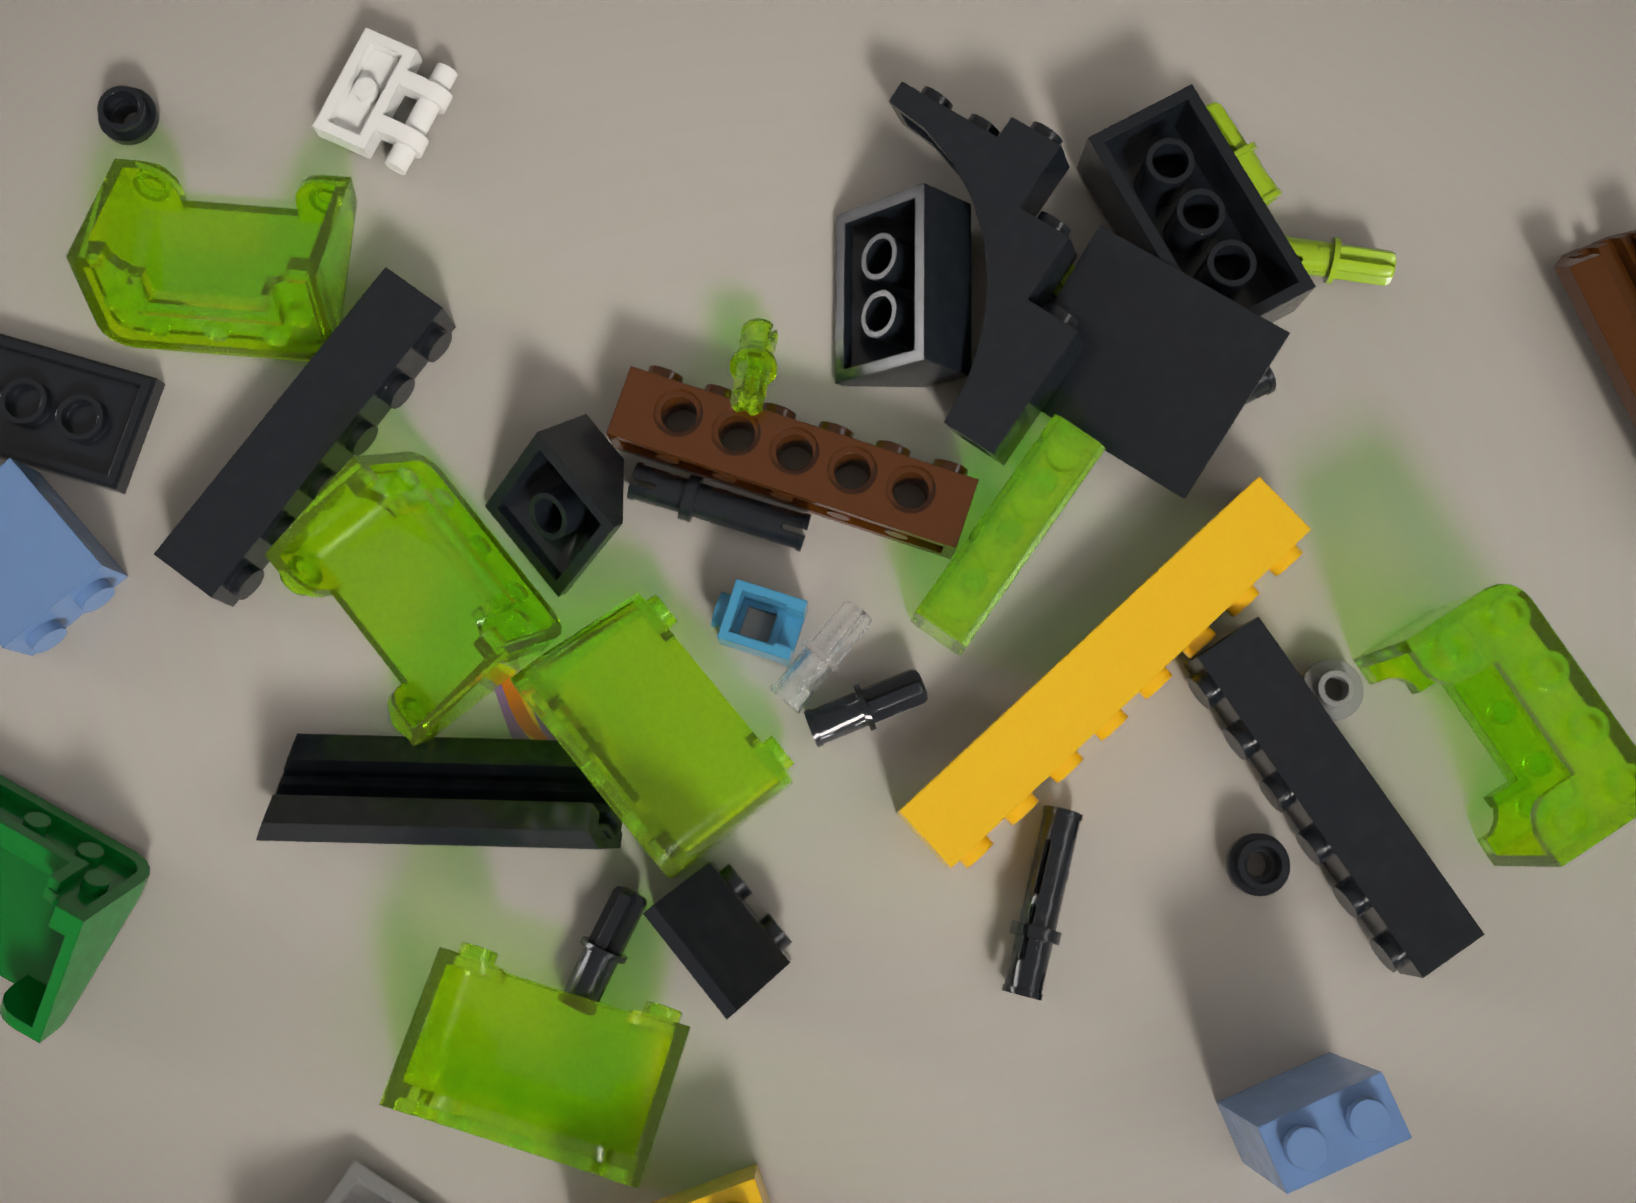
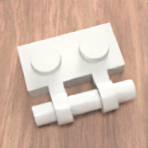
(369, 93)

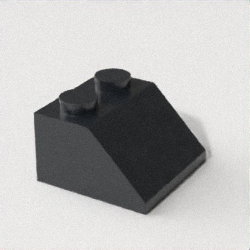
(721, 936)

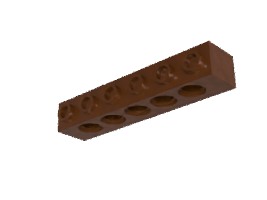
(657, 393)

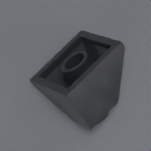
(562, 500)

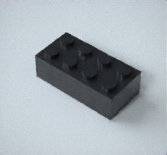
(1186, 199)

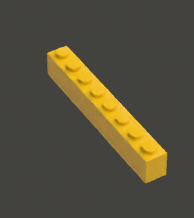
(1103, 673)

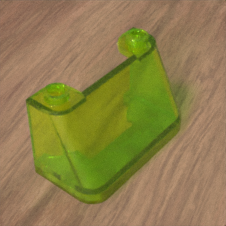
(214, 272)
(418, 584)
(654, 733)
(538, 1066)

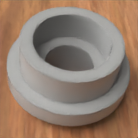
(1347, 677)

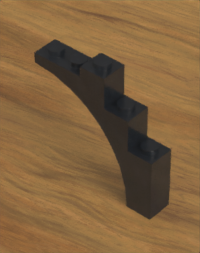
(1021, 345)

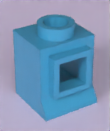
(732, 610)

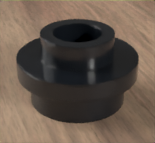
(117, 105)
(1276, 861)

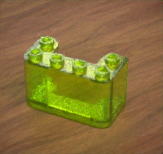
(1534, 714)

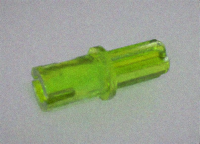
(753, 365)

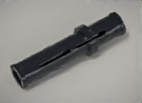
(717, 506)
(1042, 903)

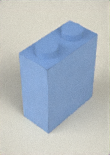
(47, 563)
(1313, 1121)

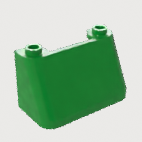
(59, 907)

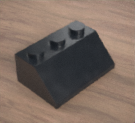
(904, 291)

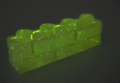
(1007, 534)

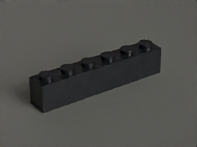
(308, 437)
(1332, 801)

